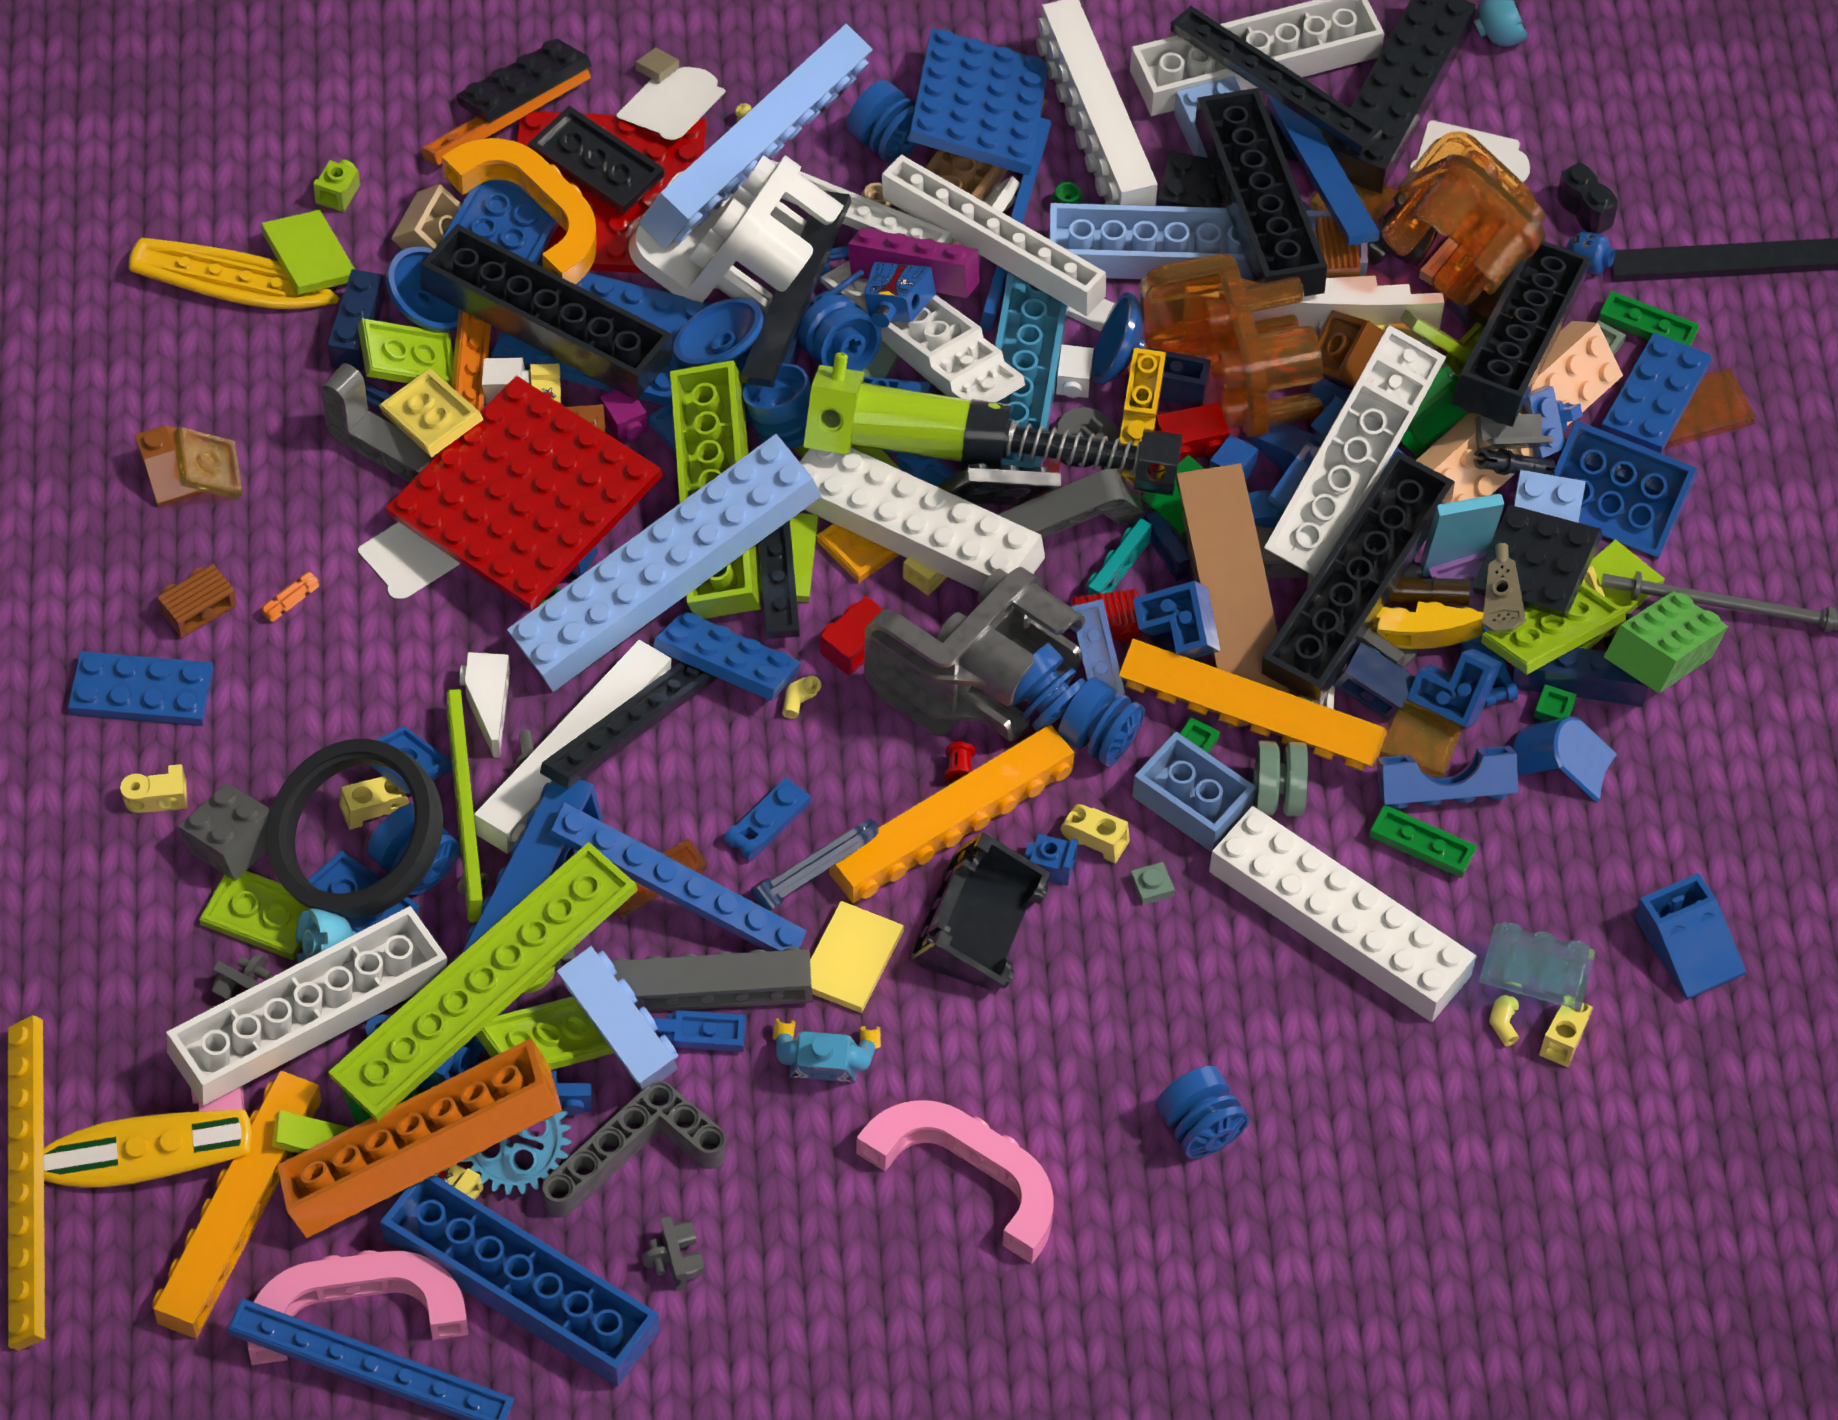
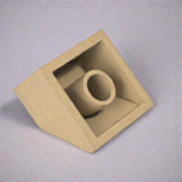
(427, 218)

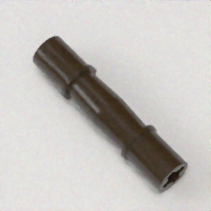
(1440, 590)

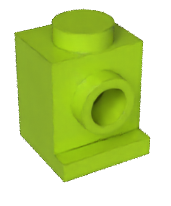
(337, 179)

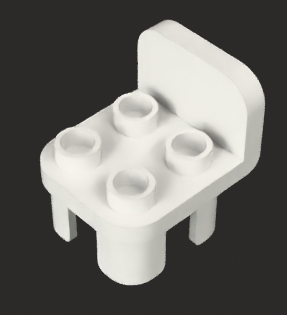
(745, 229)

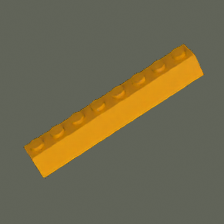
(1252, 704)
(954, 813)
(231, 1213)

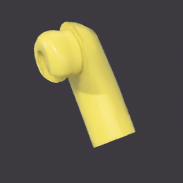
(798, 693)

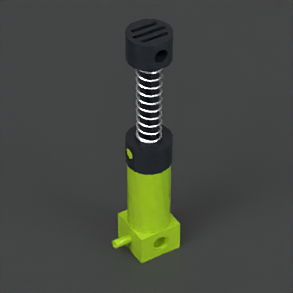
(966, 431)

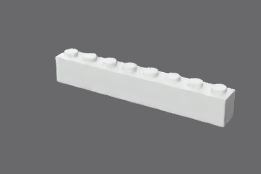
(994, 235)
(505, 813)

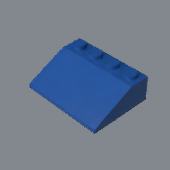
(1627, 488)

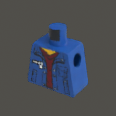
(898, 292)

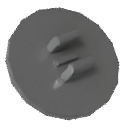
(1089, 422)

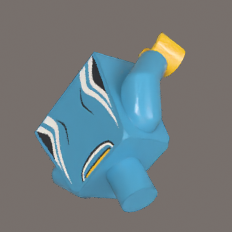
(824, 1054)

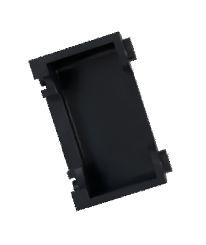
(978, 913)

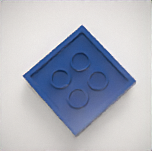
(506, 217)

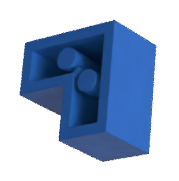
(1185, 612)
(1457, 695)

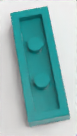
(1120, 561)

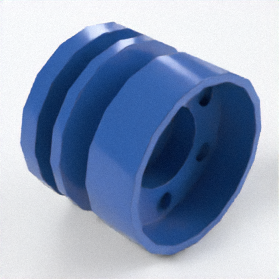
(883, 120)
(781, 408)
(1046, 689)
(1101, 722)
(392, 840)
(1202, 1112)

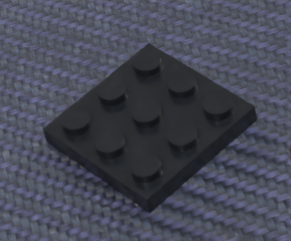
(1001, 486)
(1548, 556)

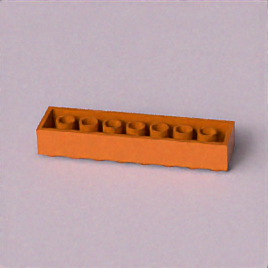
(419, 1138)

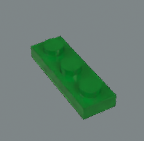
(1645, 319)
(1423, 841)

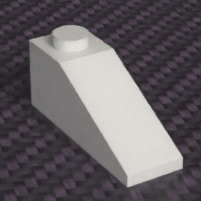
(486, 690)

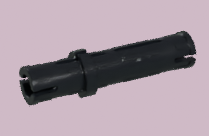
(1507, 462)

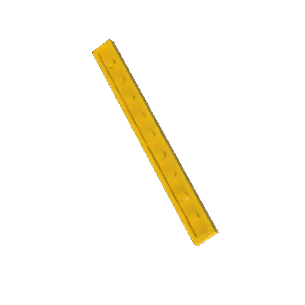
(25, 1184)

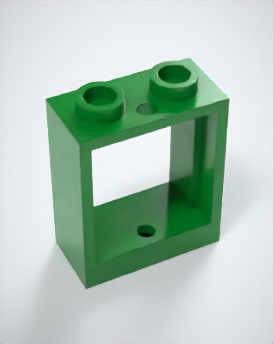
(1437, 417)

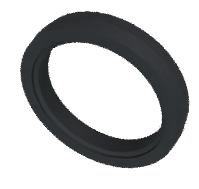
(298, 790)

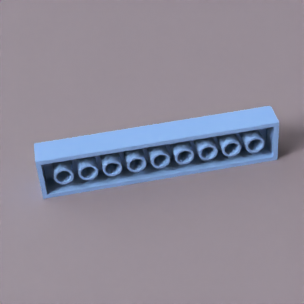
(759, 133)
(1137, 239)
(664, 562)

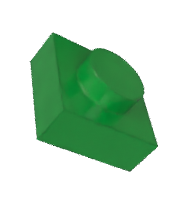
(1554, 704)
(1201, 734)

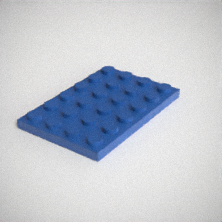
(979, 101)

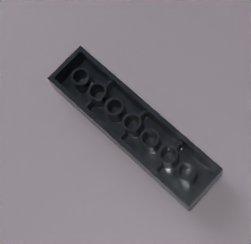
(1405, 85)
(1259, 190)
(546, 311)
(1521, 333)
(1357, 578)

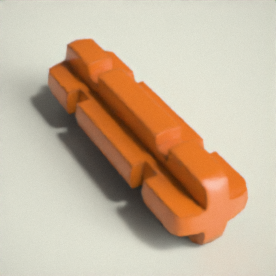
(289, 596)

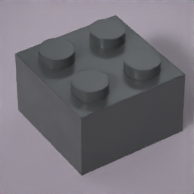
(228, 831)

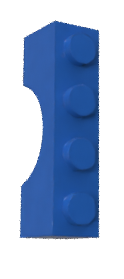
(1488, 774)

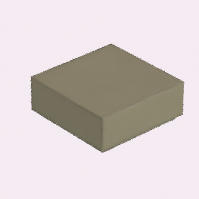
(657, 65)

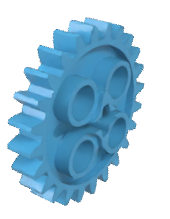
(503, 1167)

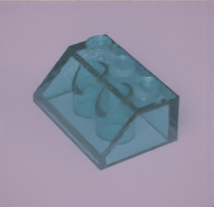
(1537, 965)

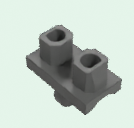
(230, 979)
(682, 1266)

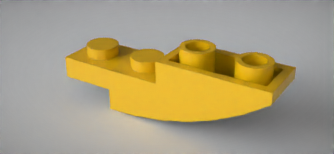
(1142, 396)
(1429, 626)

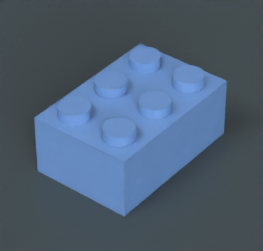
(1193, 791)

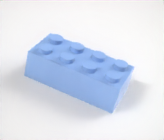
(617, 1019)

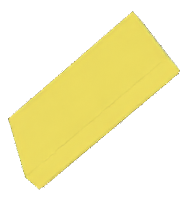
(430, 412)
(853, 956)

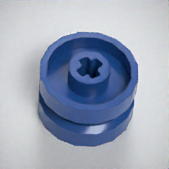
(839, 326)

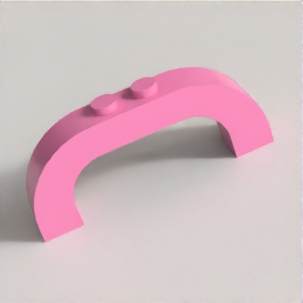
(980, 1146)
(363, 1276)

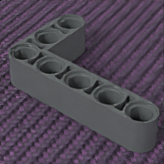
(365, 432)
(1097, 494)
(630, 1141)

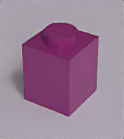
(623, 415)

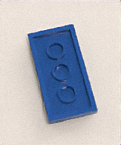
(1657, 392)
(727, 655)
(141, 688)

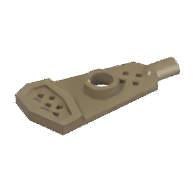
(1504, 602)

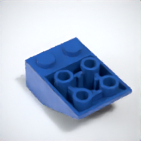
(1690, 935)

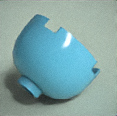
(1500, 22)
(320, 931)

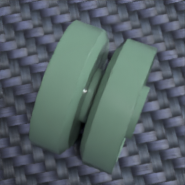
(1282, 779)

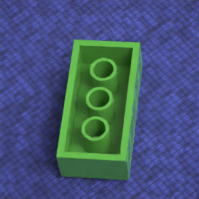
(1666, 641)

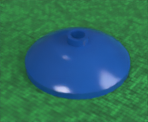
(405, 290)
(719, 332)
(1118, 339)

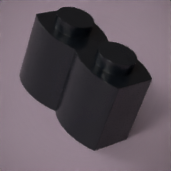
(1587, 199)

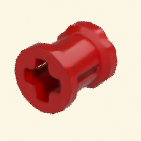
(959, 760)

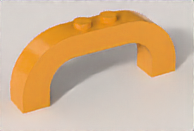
(514, 162)

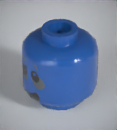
(1593, 246)

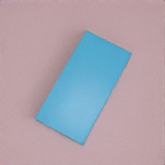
(1461, 530)

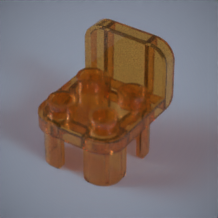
(1476, 204)
(1207, 311)

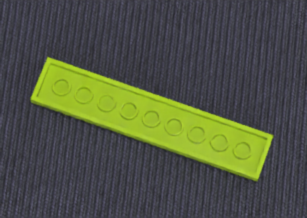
(482, 981)

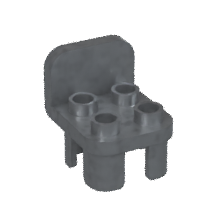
(974, 659)

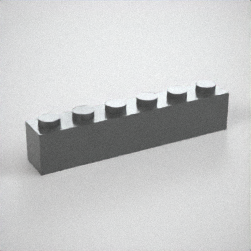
(718, 979)

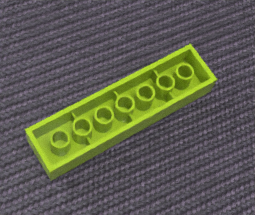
(708, 442)

